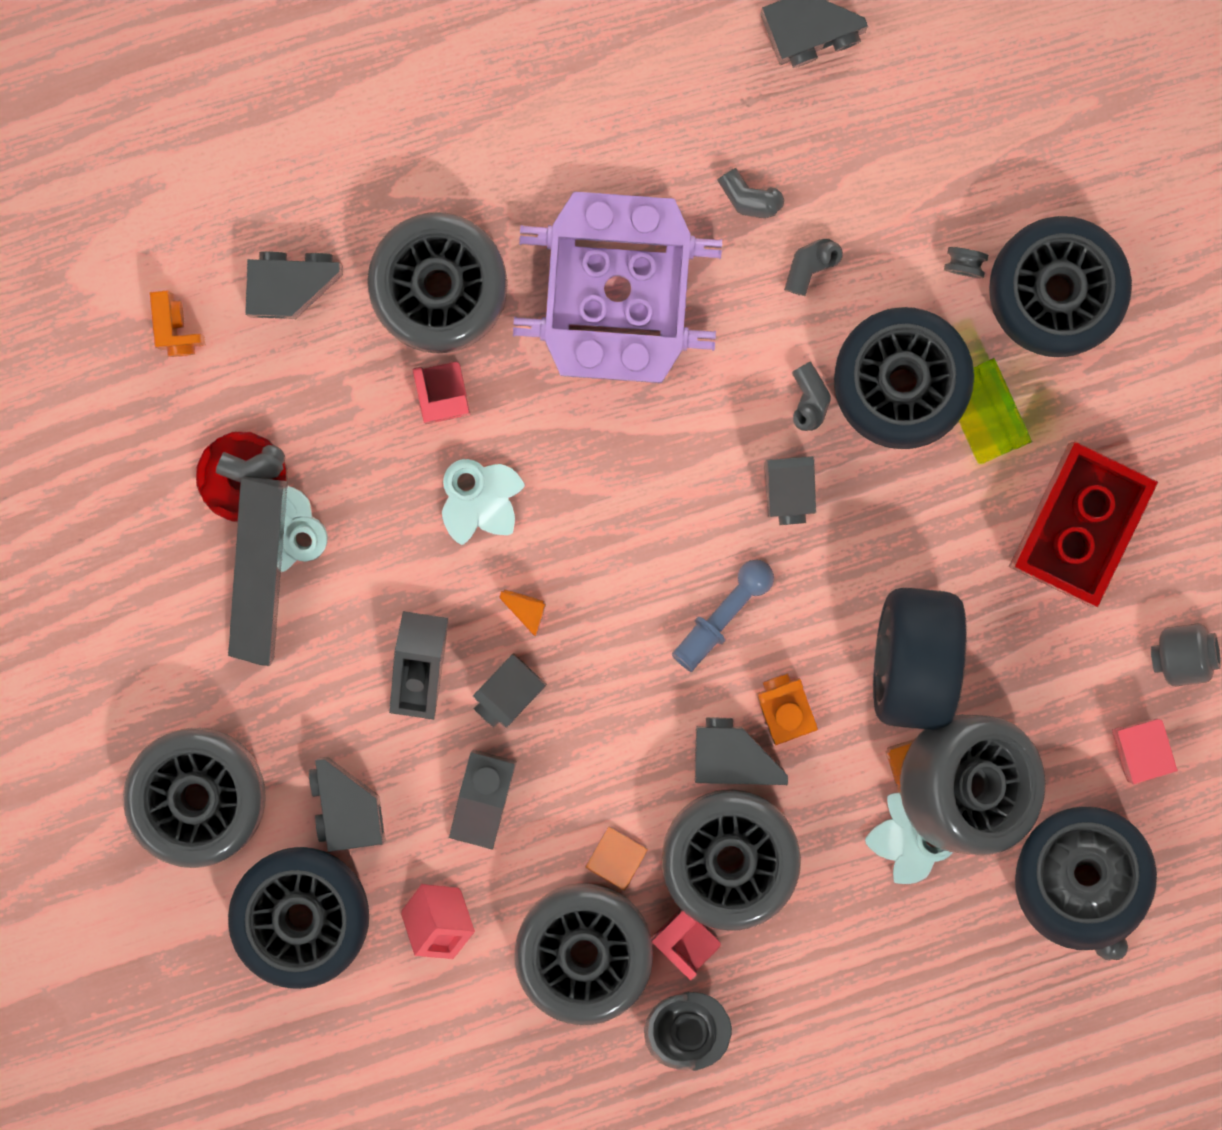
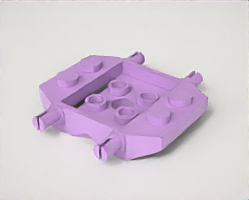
(579, 281)

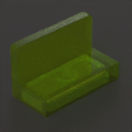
(992, 418)

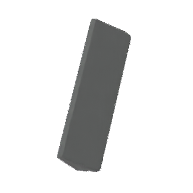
(257, 570)

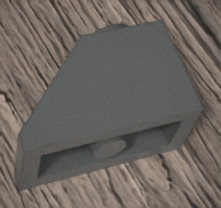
(790, 489)
(418, 665)
(732, 756)
(482, 799)

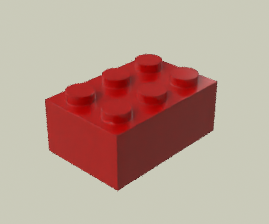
(1083, 524)

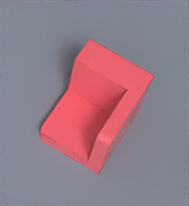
(441, 392)
(1144, 751)
(437, 921)
(685, 943)

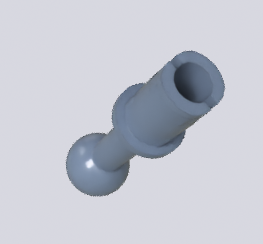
(754, 579)

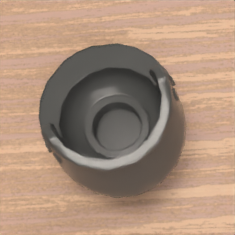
(688, 1031)

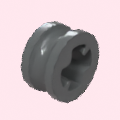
(966, 262)

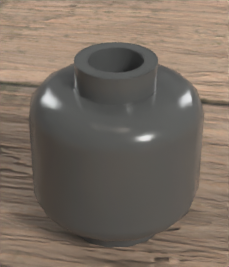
(1186, 655)

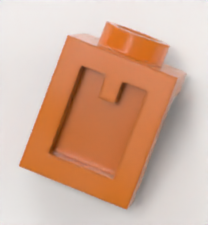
(166, 318)
(786, 709)

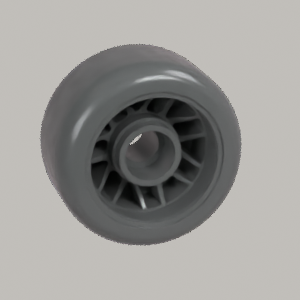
(429, 246)
(973, 785)
(158, 806)
(738, 896)
(575, 990)

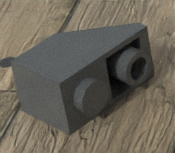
(807, 26)
(286, 287)
(507, 692)
(349, 808)

